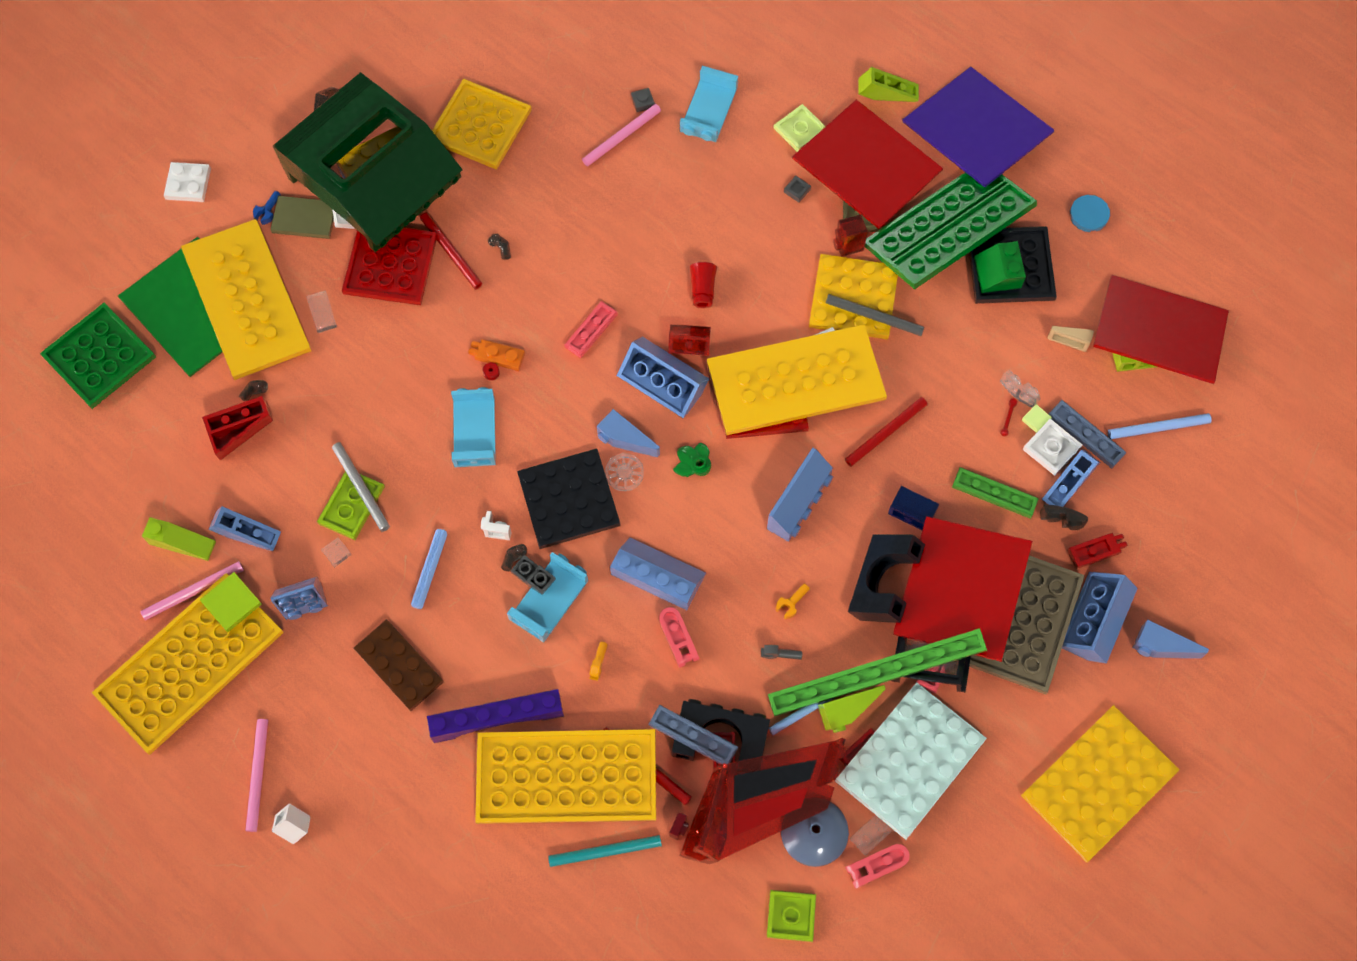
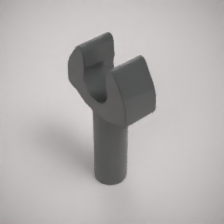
(773, 651)

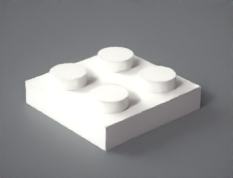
(187, 182)
(1052, 447)

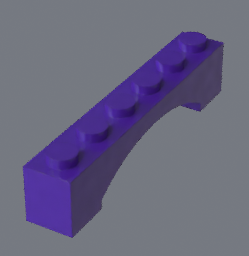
(526, 708)

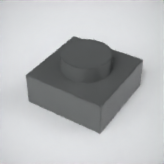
(642, 99)

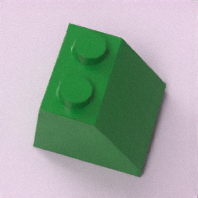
(1000, 267)

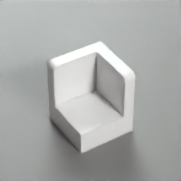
(291, 823)

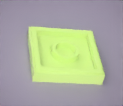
(799, 127)

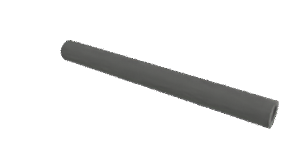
(875, 315)

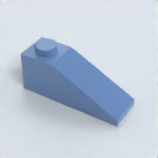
(623, 435)
(1071, 479)
(244, 529)
(1162, 643)

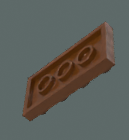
(398, 665)

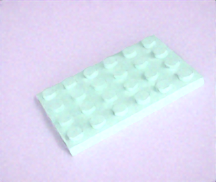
(910, 760)

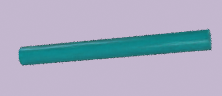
(604, 851)

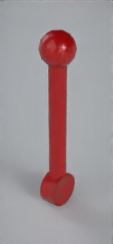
(1012, 403)

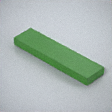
(995, 493)

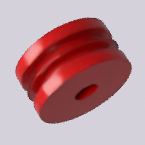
(491, 371)

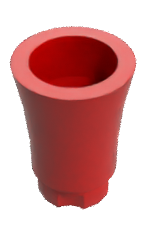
(703, 283)

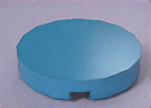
(1089, 213)

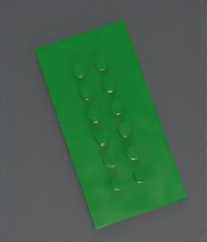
(947, 226)

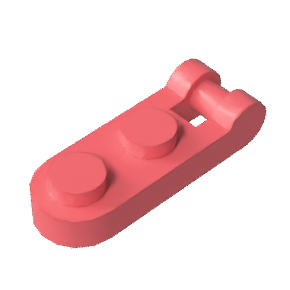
(677, 636)
(879, 864)

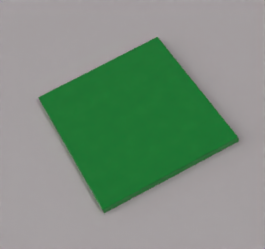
(174, 313)

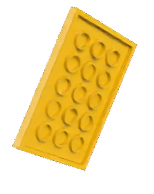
(1100, 783)

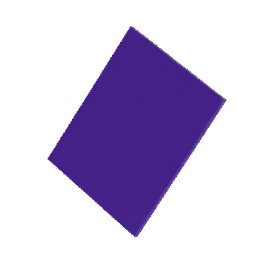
(978, 126)

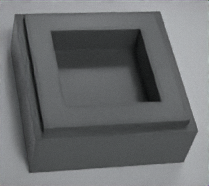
(797, 189)

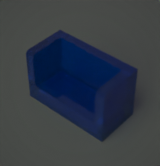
(912, 507)

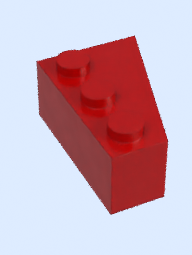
(236, 425)

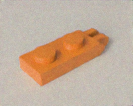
(497, 353)

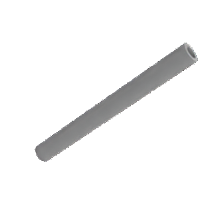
(361, 487)

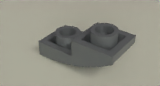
(533, 575)

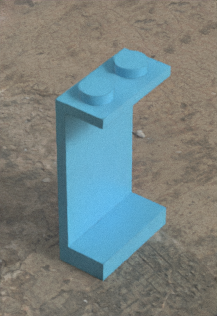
(709, 104)
(474, 427)
(541, 613)

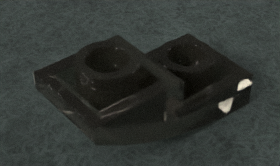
(1070, 518)

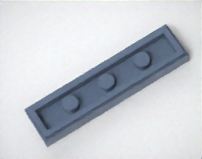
(1087, 434)
(693, 735)

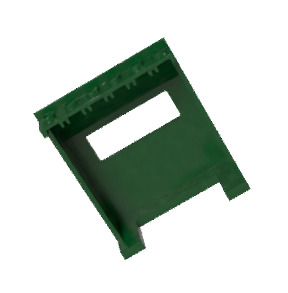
(391, 184)

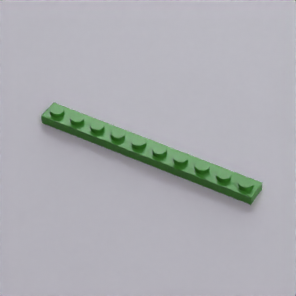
(877, 672)

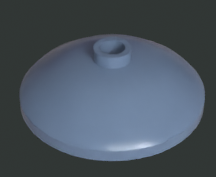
(821, 847)

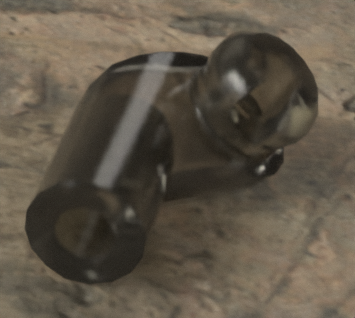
(503, 244)
(253, 387)
(512, 555)

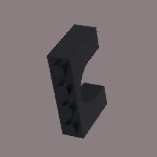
(883, 553)
(750, 728)

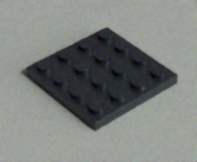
(1037, 264)
(568, 498)

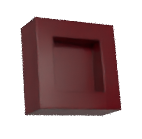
(679, 826)

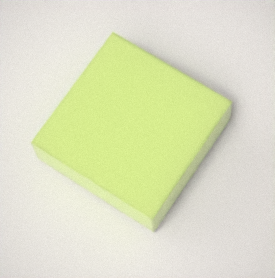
(1036, 418)

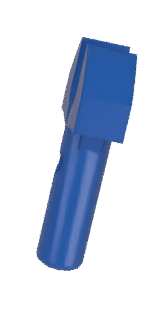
(266, 209)

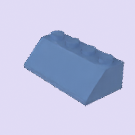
(662, 376)
(800, 495)
(657, 573)
(1099, 616)

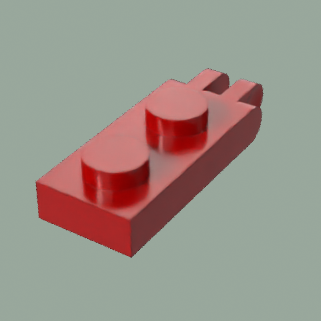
(1096, 550)

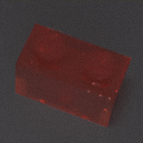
(850, 235)
(689, 339)

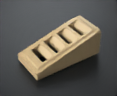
(1071, 337)

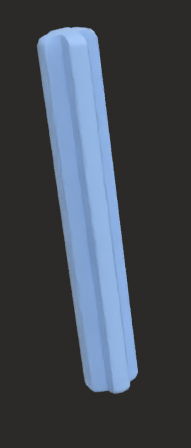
(429, 569)

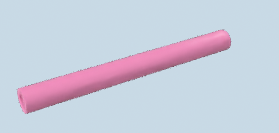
(621, 135)
(189, 592)
(256, 775)

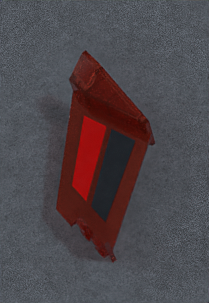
(761, 798)

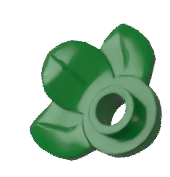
(691, 458)

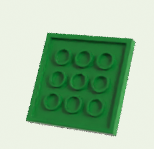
(98, 355)

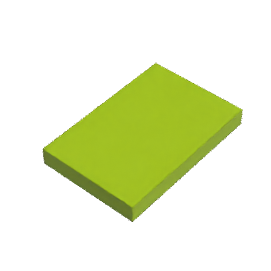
(346, 510)

